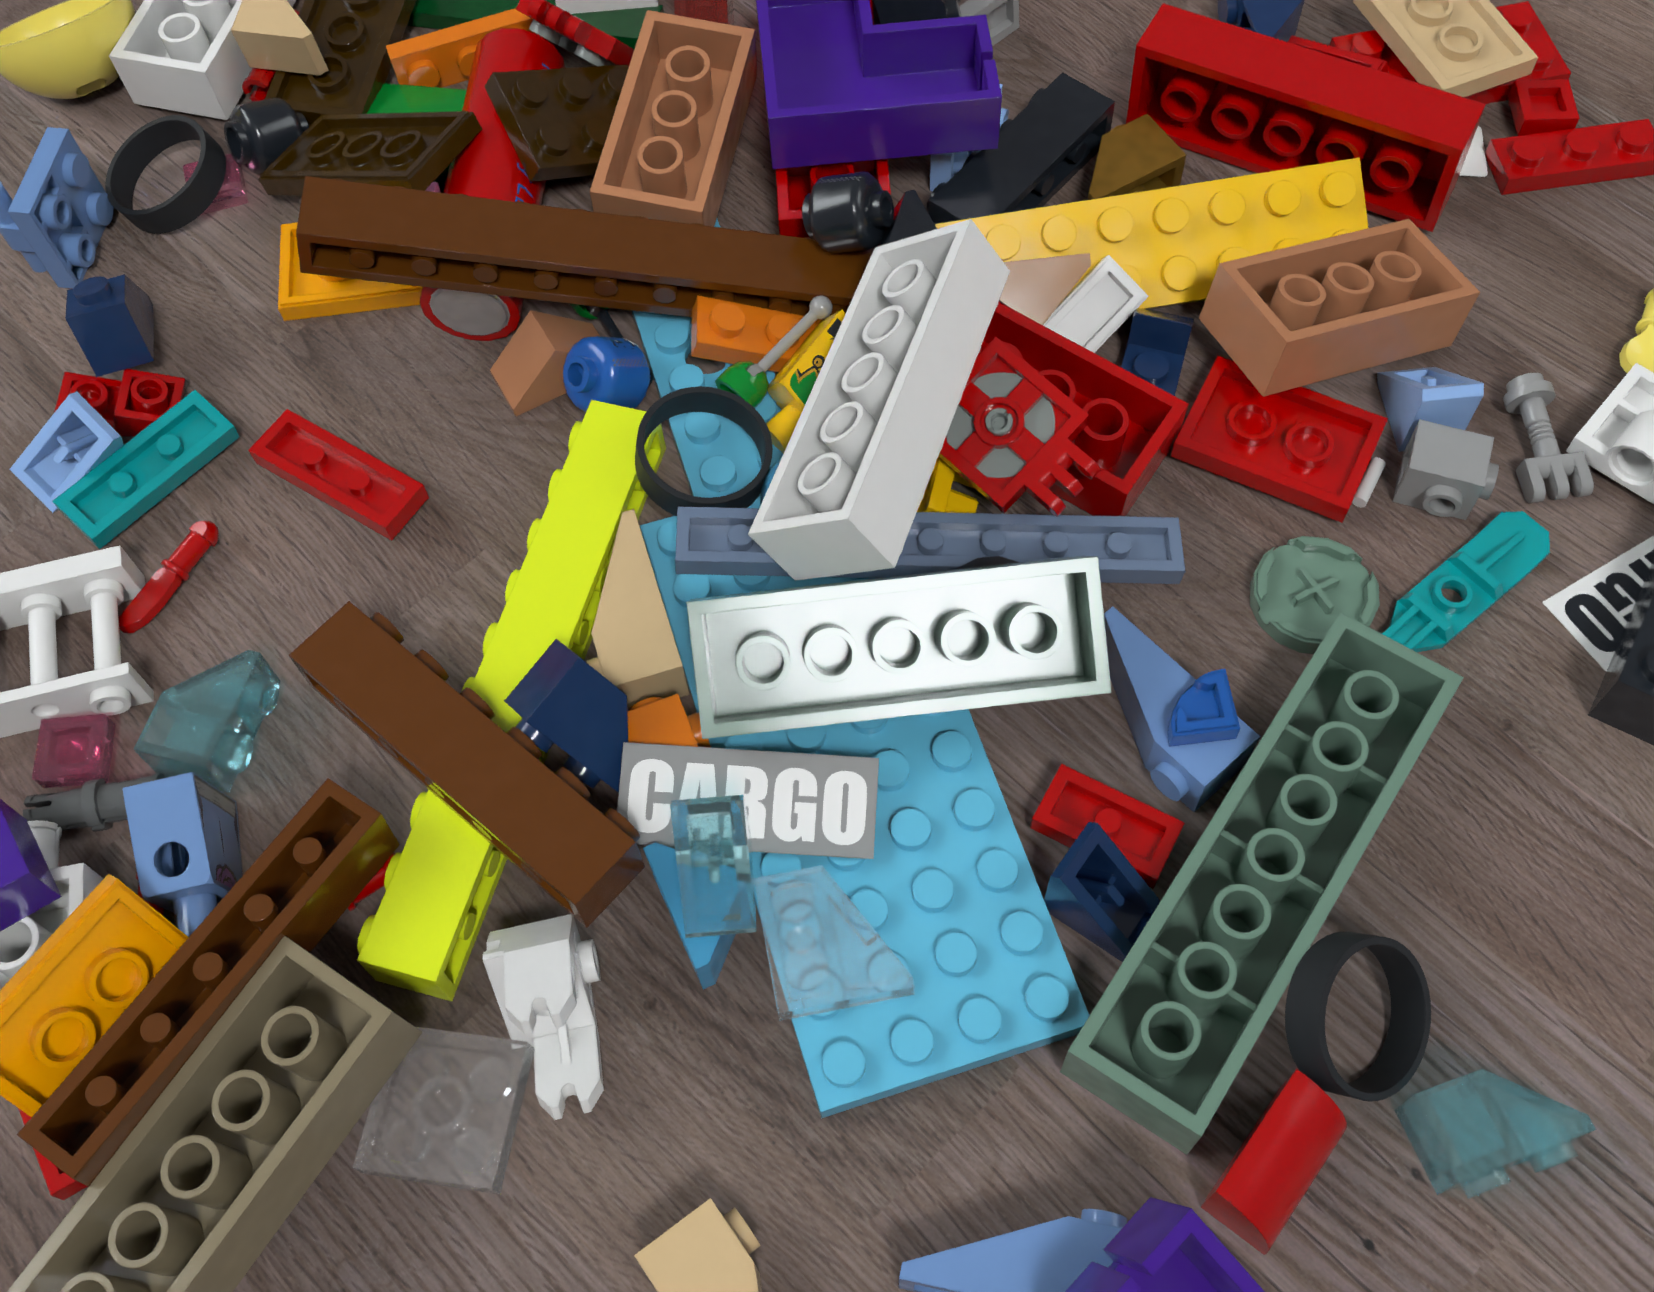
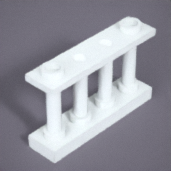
(61, 588)

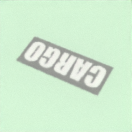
(790, 798)

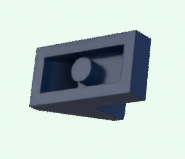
(1157, 347)

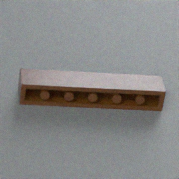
(471, 763)
(289, 891)

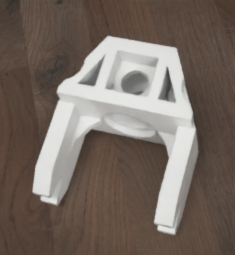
(546, 998)

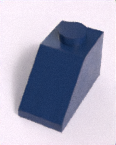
(111, 323)

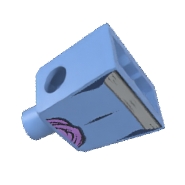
(184, 845)

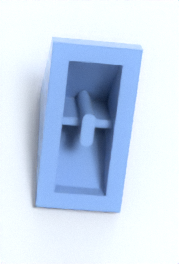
(1428, 396)
(65, 450)

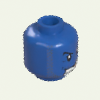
(606, 372)

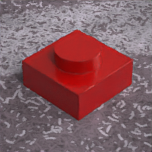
(1542, 106)

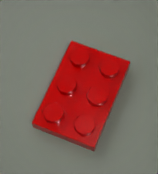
(1280, 443)

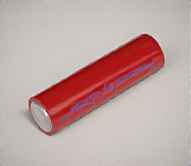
(490, 171)

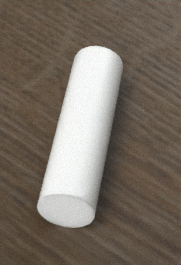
(1368, 482)

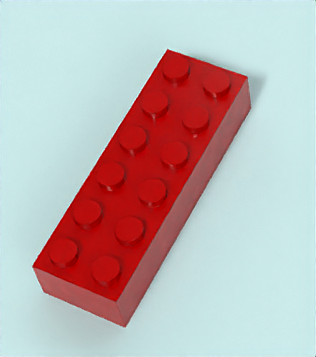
(1294, 107)

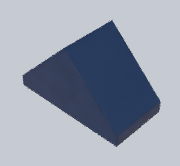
(1100, 893)

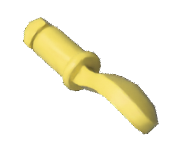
(1641, 348)

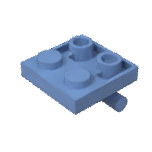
(57, 210)

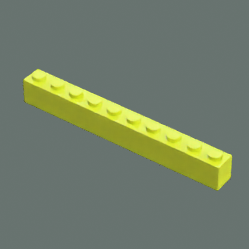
(447, 869)

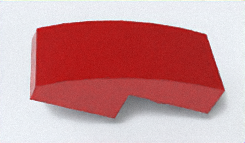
(127, 403)

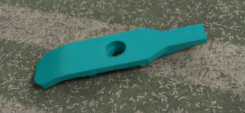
(1478, 572)

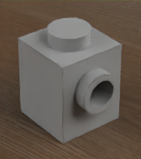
(1445, 470)

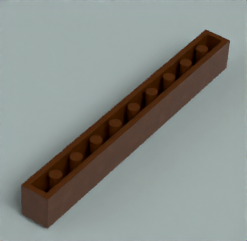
(560, 252)

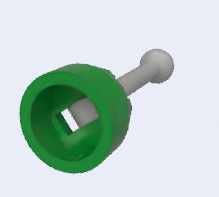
(749, 379)

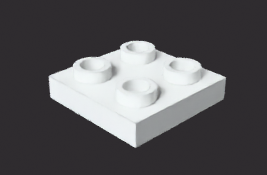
(1621, 434)

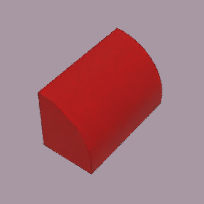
(1277, 1162)

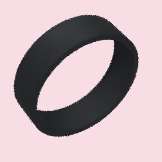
(141, 150)
(710, 401)
(1408, 1020)

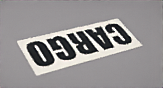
(1602, 601)

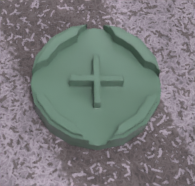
(1305, 588)

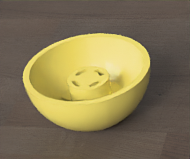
(65, 47)

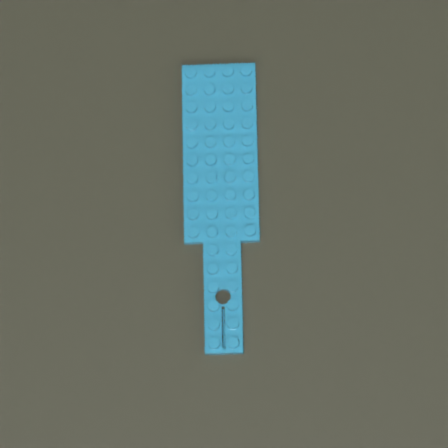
(947, 861)

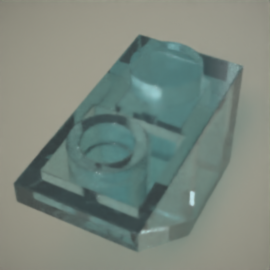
(211, 721)
(1484, 1125)

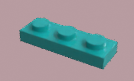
(146, 469)

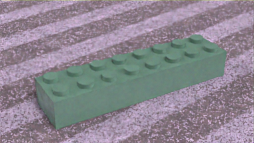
(1259, 883)

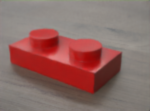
(1137, 829)

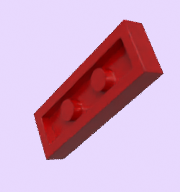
(1572, 156)
(339, 474)

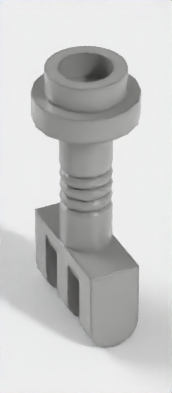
(1549, 469)

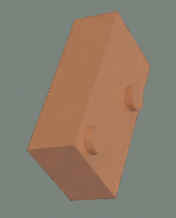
(677, 121)
(1336, 306)

